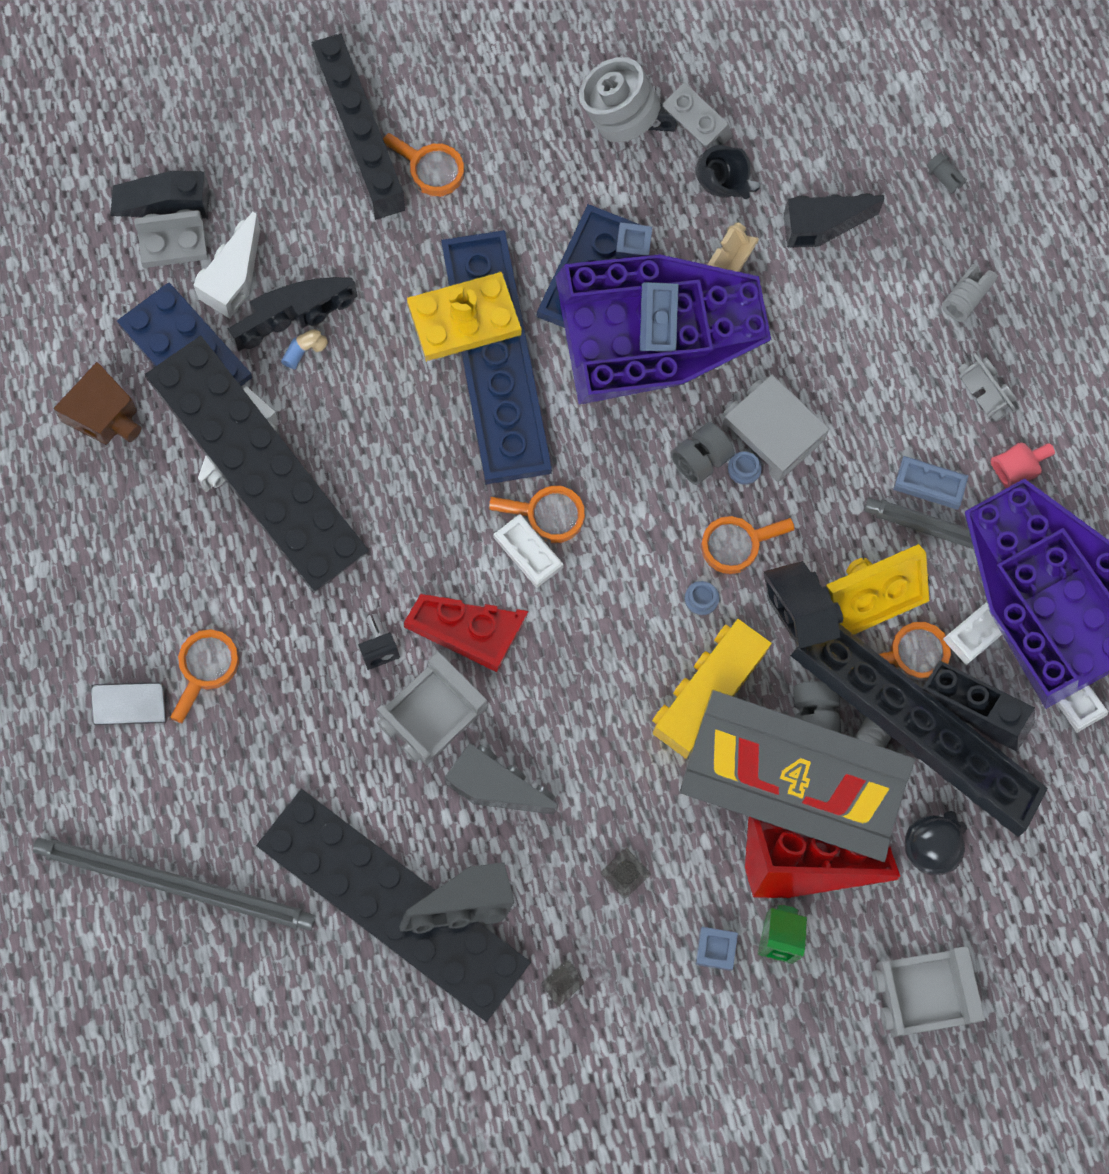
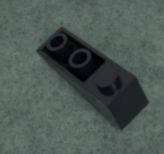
(821, 219)
(982, 705)

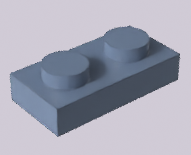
(659, 317)

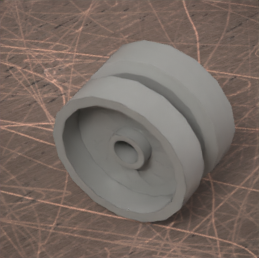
(619, 99)

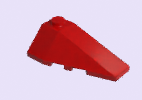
(796, 865)

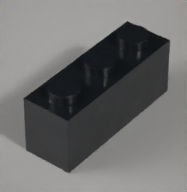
(803, 604)

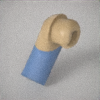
(302, 343)

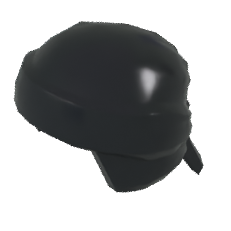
(726, 167)
(936, 843)

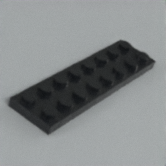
(256, 463)
(926, 728)
(376, 893)

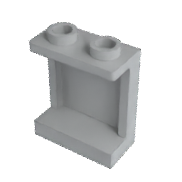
(775, 426)
(432, 710)
(928, 992)

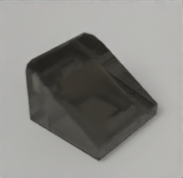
(562, 983)

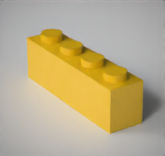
(723, 670)

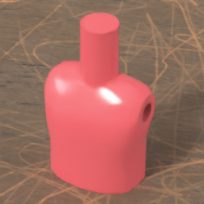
(1020, 463)

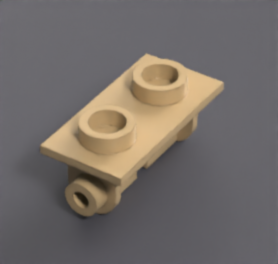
(735, 249)

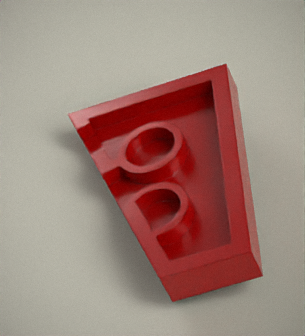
(469, 630)

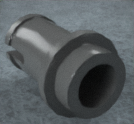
(946, 172)

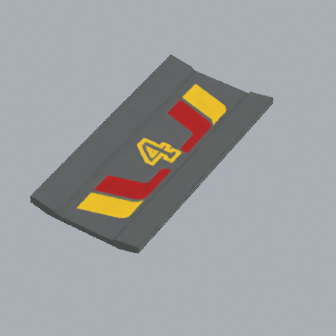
(797, 775)

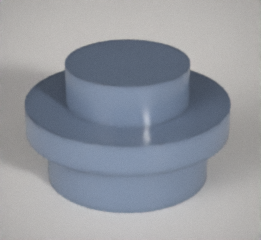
(744, 468)
(701, 598)

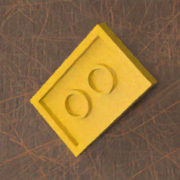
(464, 316)
(881, 589)

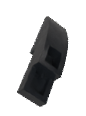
(304, 301)

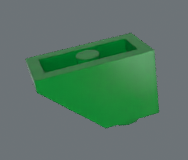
(783, 935)

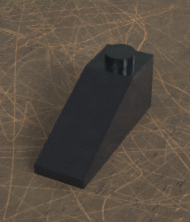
(162, 194)

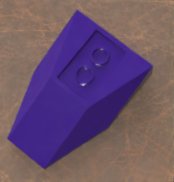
(600, 302)
(1044, 587)

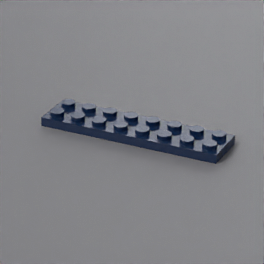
(499, 373)

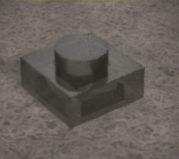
(625, 873)

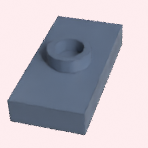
(930, 482)

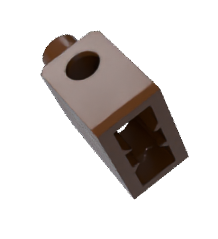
(99, 408)

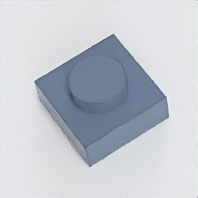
(633, 240)
(716, 948)

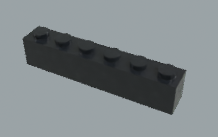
(358, 126)

